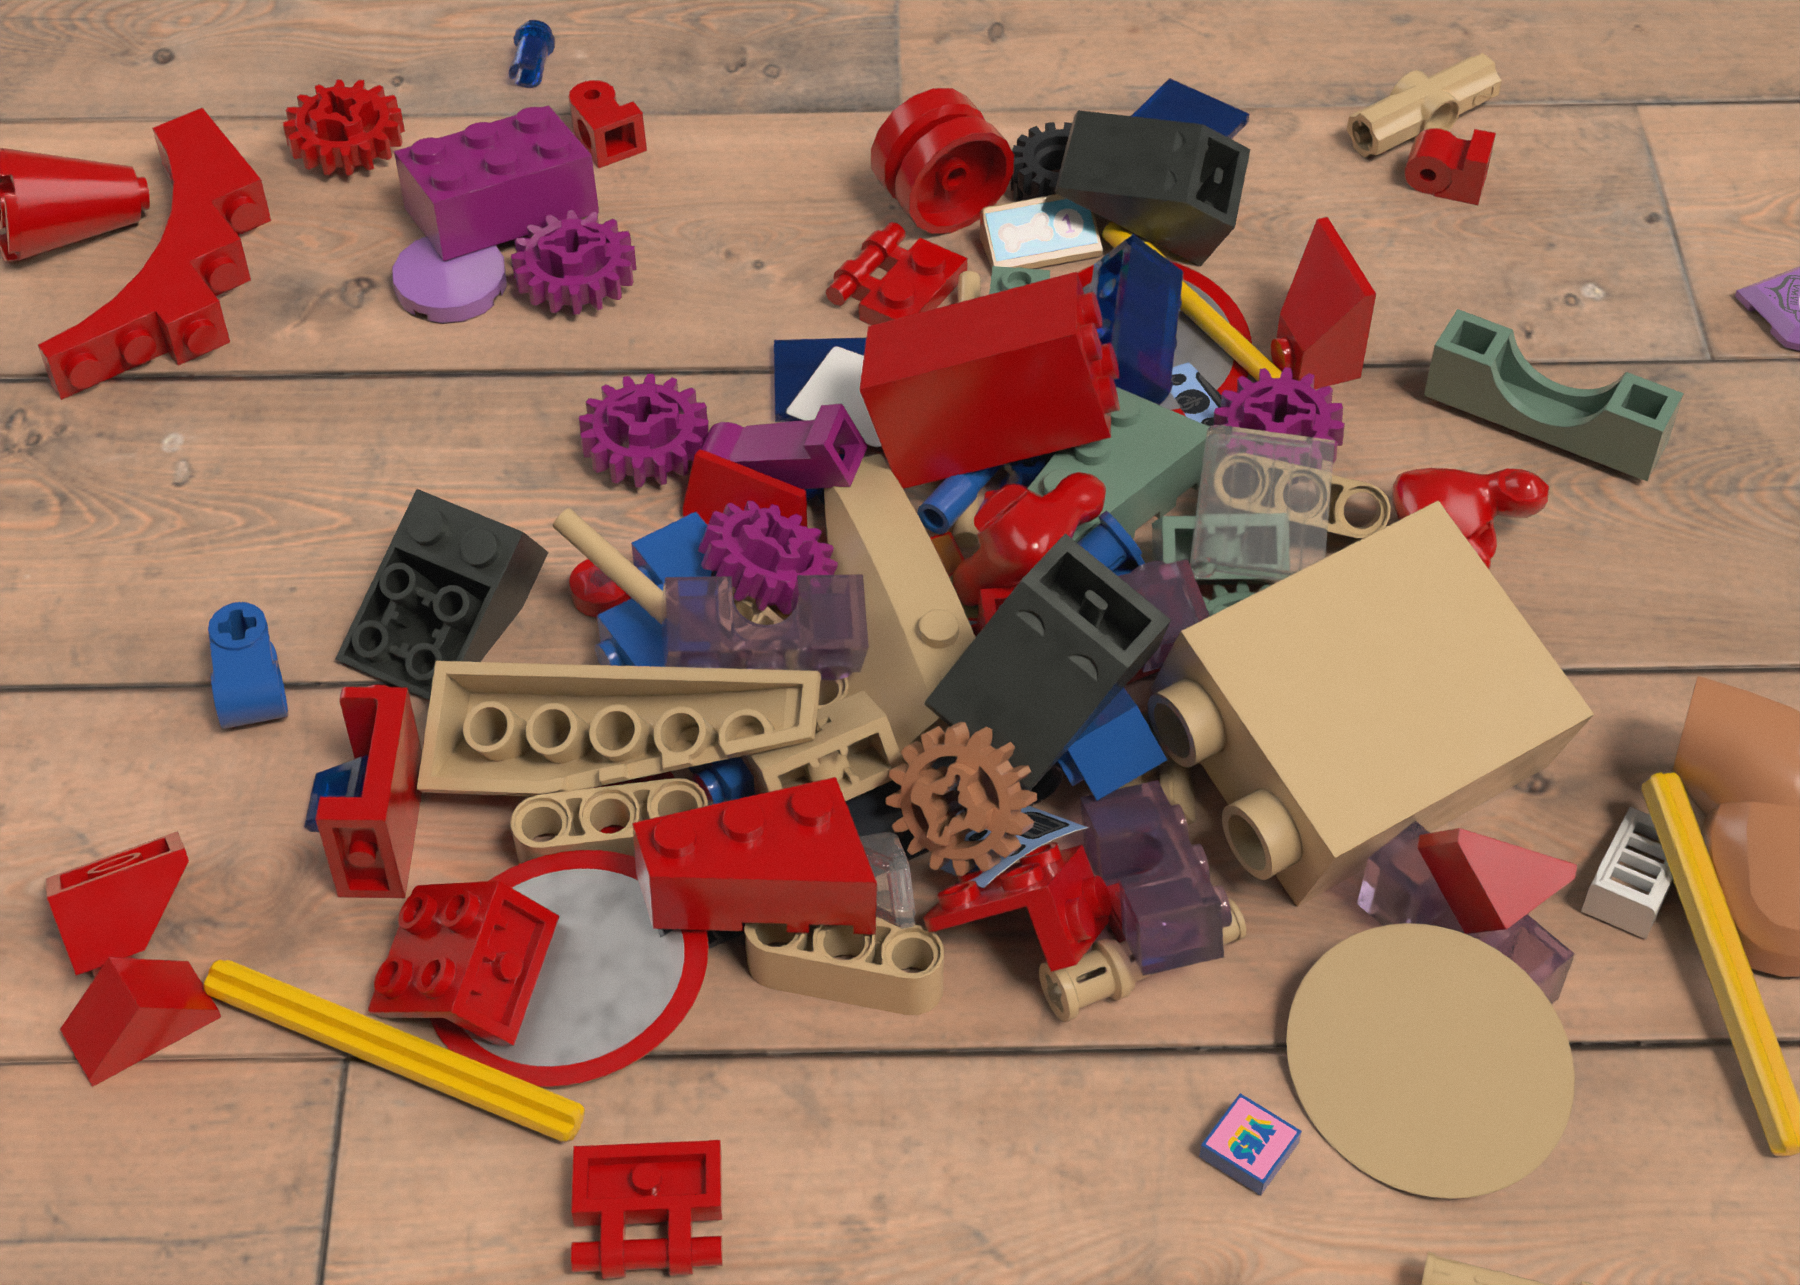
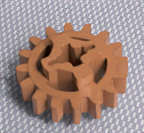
(936, 810)

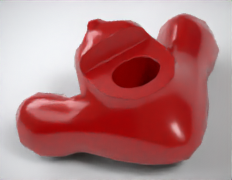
(1472, 499)
(1020, 528)

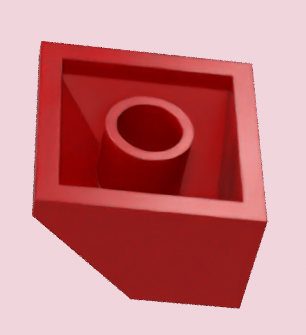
(1325, 313)
(115, 901)

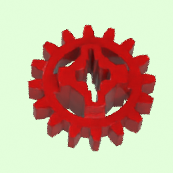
(344, 127)

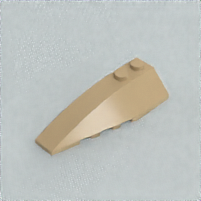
(909, 600)
(599, 725)

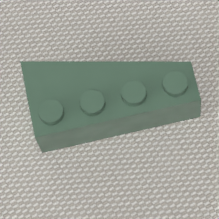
(1143, 465)

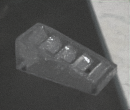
(893, 878)

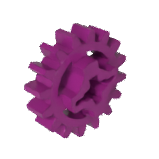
(574, 262)
(1283, 407)
(643, 430)
(763, 553)

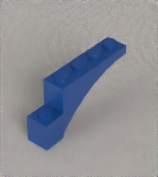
(636, 639)

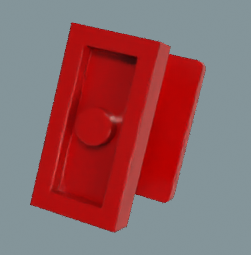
(374, 835)

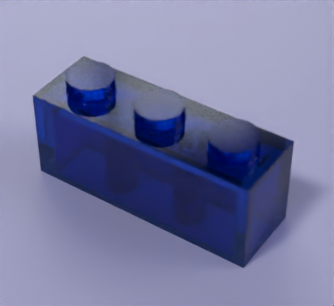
(1139, 316)

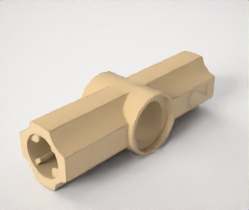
(1423, 104)

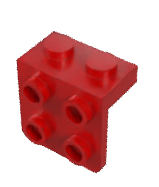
(1056, 886)

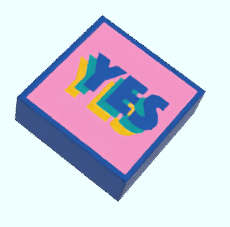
(1250, 1144)

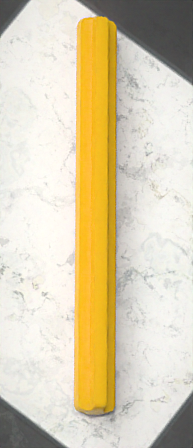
(1725, 963)
(395, 1050)

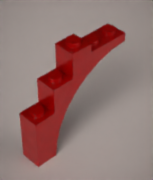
(200, 256)

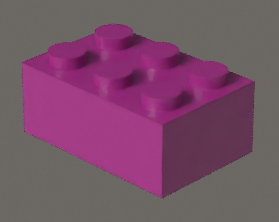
(495, 180)

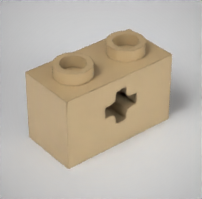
(849, 744)

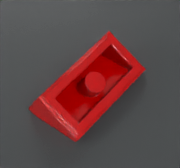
(721, 481)

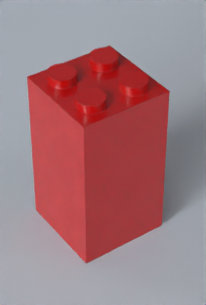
(990, 380)

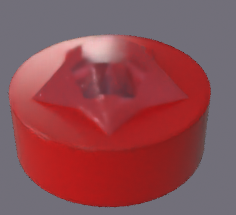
(593, 590)

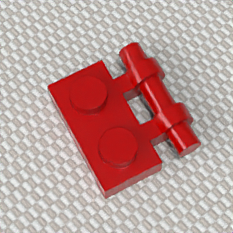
(913, 282)
(642, 1186)

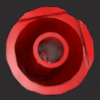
(63, 200)

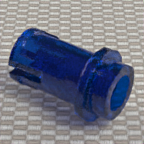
(533, 44)

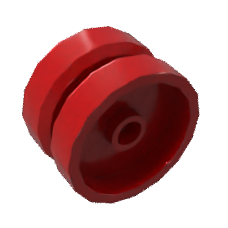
(941, 160)

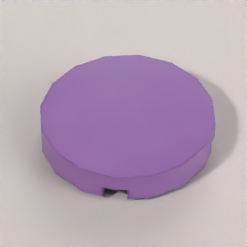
(448, 288)

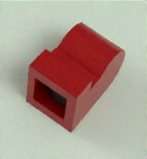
(603, 125)
(1450, 165)

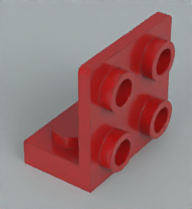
(465, 958)

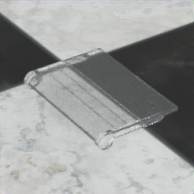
(1261, 503)

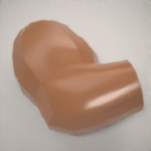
(1744, 776)

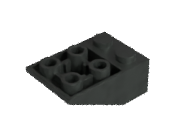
(1156, 179)
(440, 593)
(1051, 658)

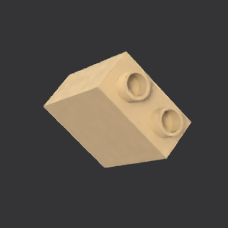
(1362, 702)

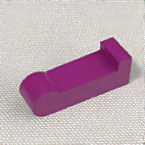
(795, 451)

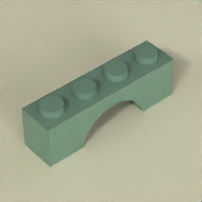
(1485, 374)

